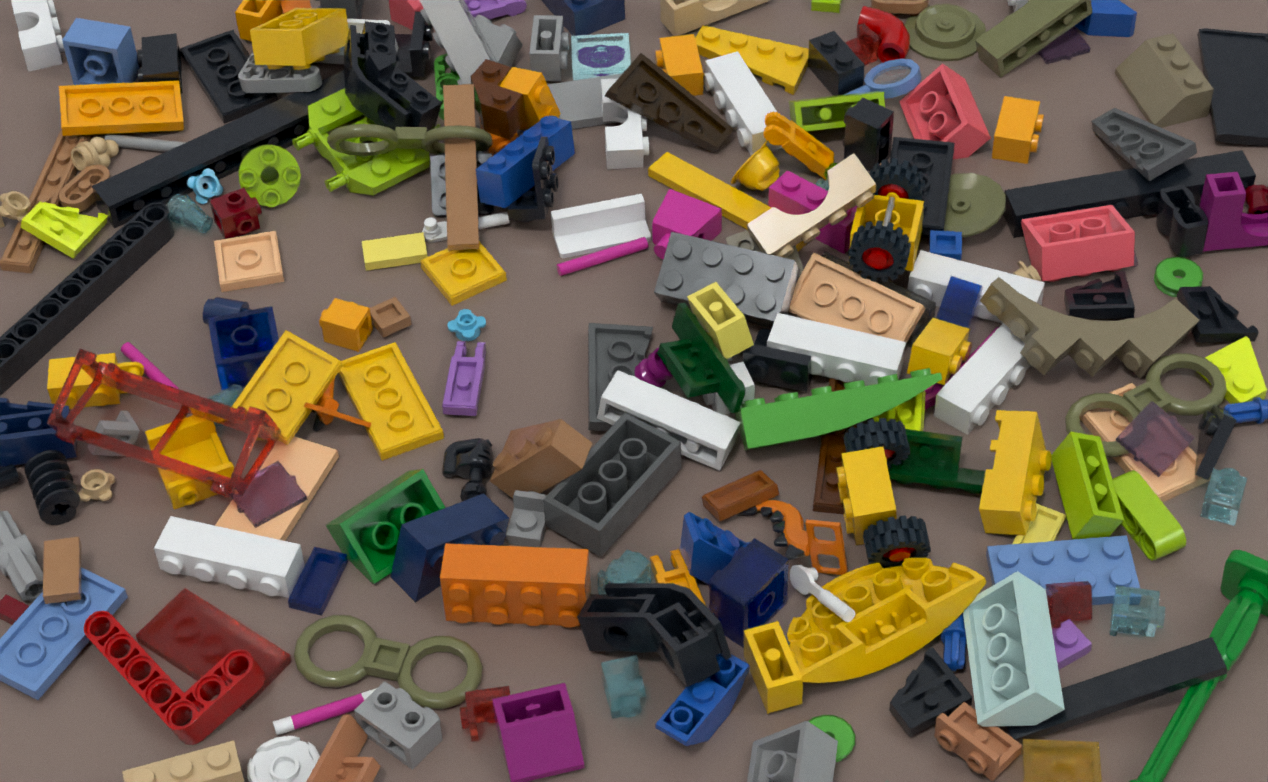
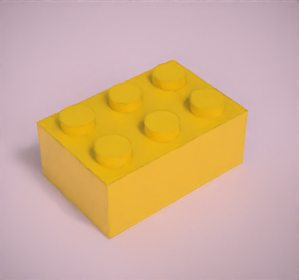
(299, 37)

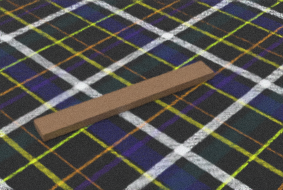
(58, 170)

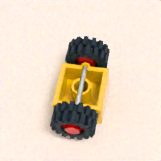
(890, 225)
(869, 497)

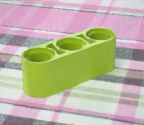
(1147, 517)

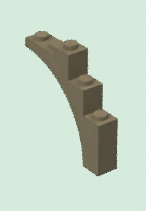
(1090, 343)

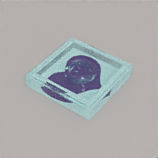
(599, 55)

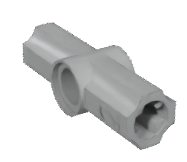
(19, 560)

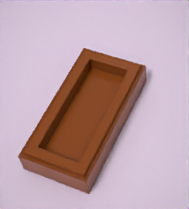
(740, 495)

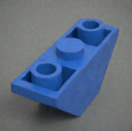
(1109, 19)
(706, 546)
(705, 704)

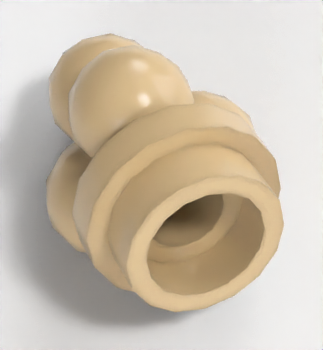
(95, 152)

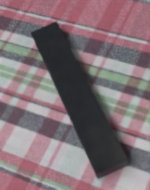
(1130, 687)

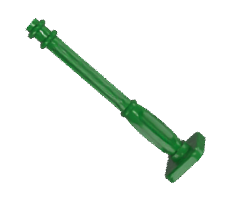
(1246, 587)

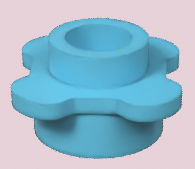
(208, 177)
(466, 325)

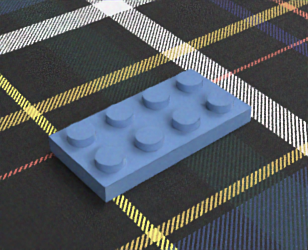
(1097, 560)
(52, 635)

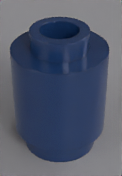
(223, 306)

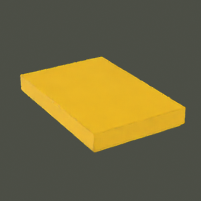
(286, 380)

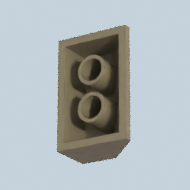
(1165, 82)

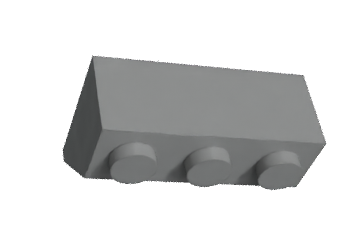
(794, 755)

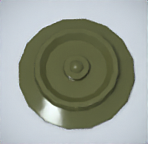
(944, 32)
(973, 204)

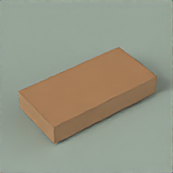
(62, 570)

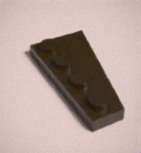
(664, 101)

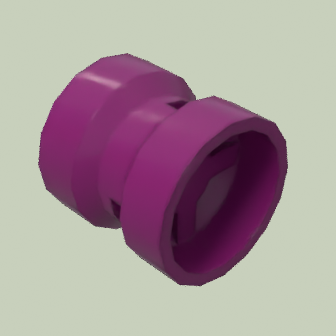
(653, 370)

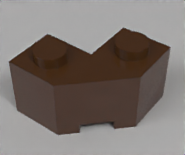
(498, 107)

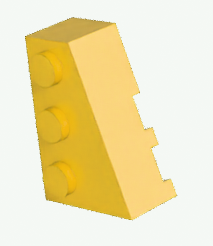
(1017, 474)

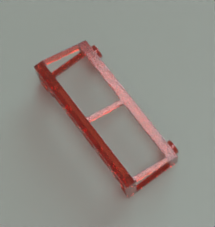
(254, 422)

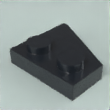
(1101, 299)
(1216, 317)
(1215, 431)
(927, 694)

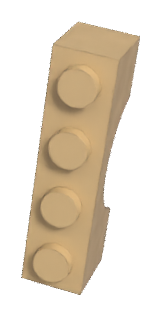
(688, 15)
(848, 186)

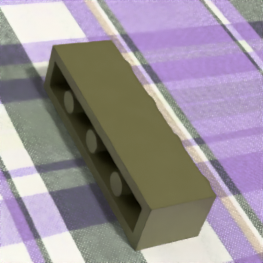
(1028, 32)

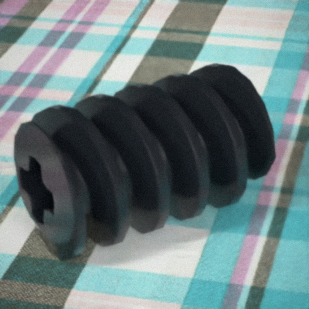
(52, 487)

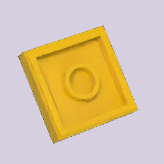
(463, 272)

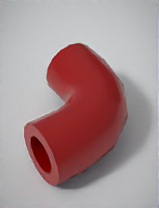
(891, 33)

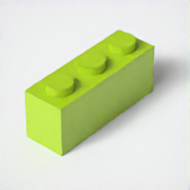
(828, 111)
(1086, 486)

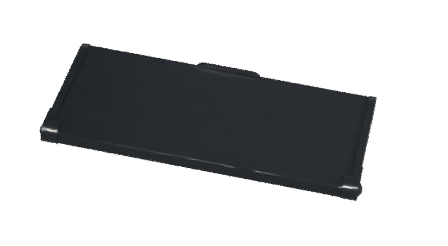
(1238, 72)

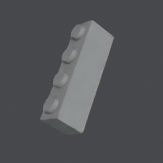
(459, 36)

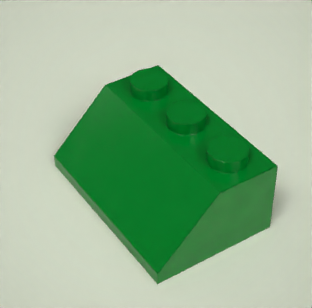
(373, 526)

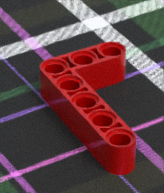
(157, 686)

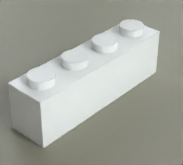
(740, 99)
(933, 273)
(838, 350)
(982, 381)
(702, 432)
(229, 557)

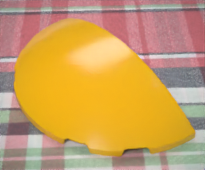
(894, 617)

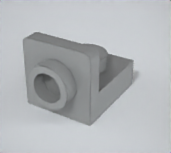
(122, 429)
(527, 520)

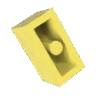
(721, 320)

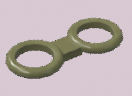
(403, 138)
(1138, 398)
(387, 660)

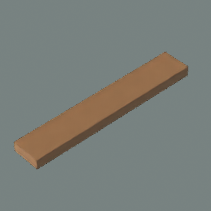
(460, 170)

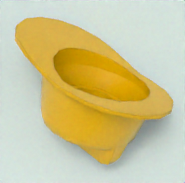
(759, 170)

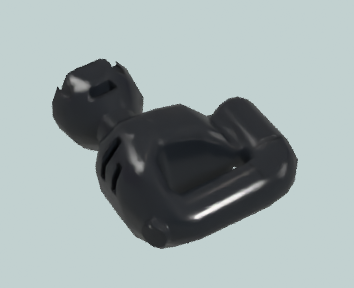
(469, 460)

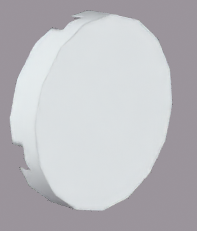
(282, 761)

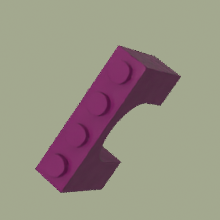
(1227, 224)

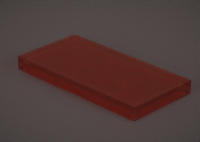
(198, 636)

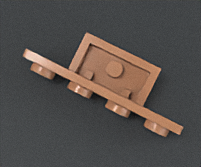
(340, 756)

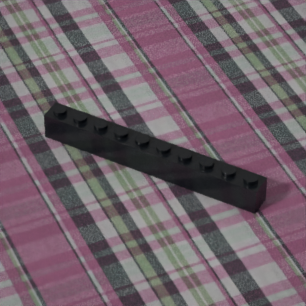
(219, 150)

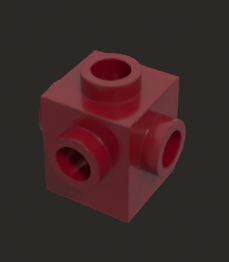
(236, 213)

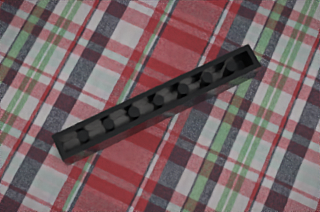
(1124, 189)

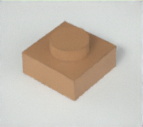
(389, 317)

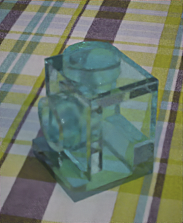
(1227, 489)
(629, 568)
(1136, 611)
(623, 686)

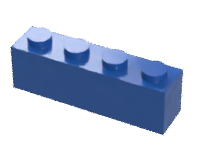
(510, 171)

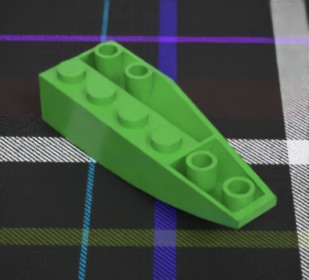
(825, 411)

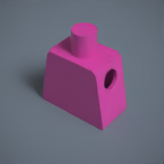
(684, 216)

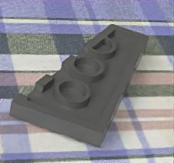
(1143, 144)
(611, 349)

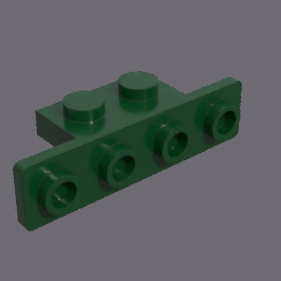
(698, 362)
(935, 462)

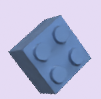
(100, 53)

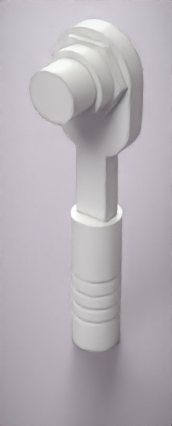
(437, 231)
(803, 581)

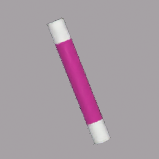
(320, 713)

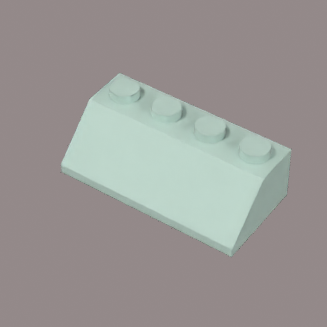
(1012, 654)

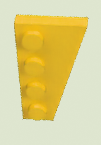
(766, 58)

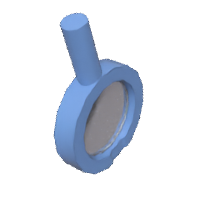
(892, 78)

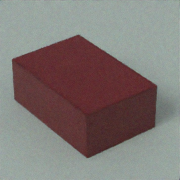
(11, 609)

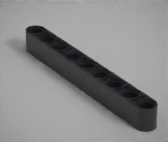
(82, 291)

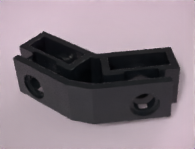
(379, 86)
(657, 620)

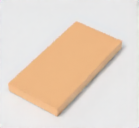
(846, 300)
(309, 465)
(1172, 482)

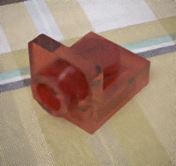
(865, 44)
(1069, 601)
(480, 708)

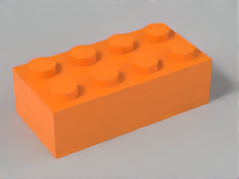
(514, 584)

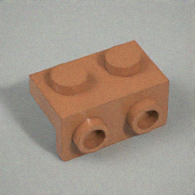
(983, 748)

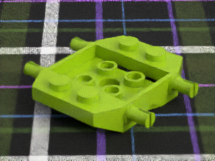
(358, 173)

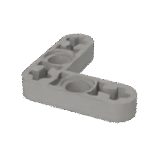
(263, 80)

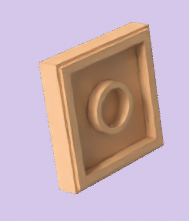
(248, 261)

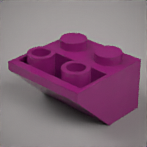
(538, 733)

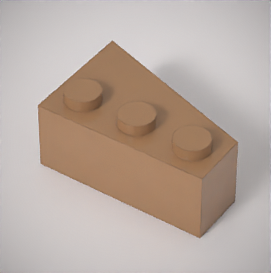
(539, 457)

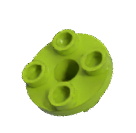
(269, 175)

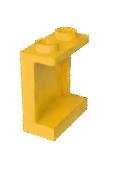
(196, 445)

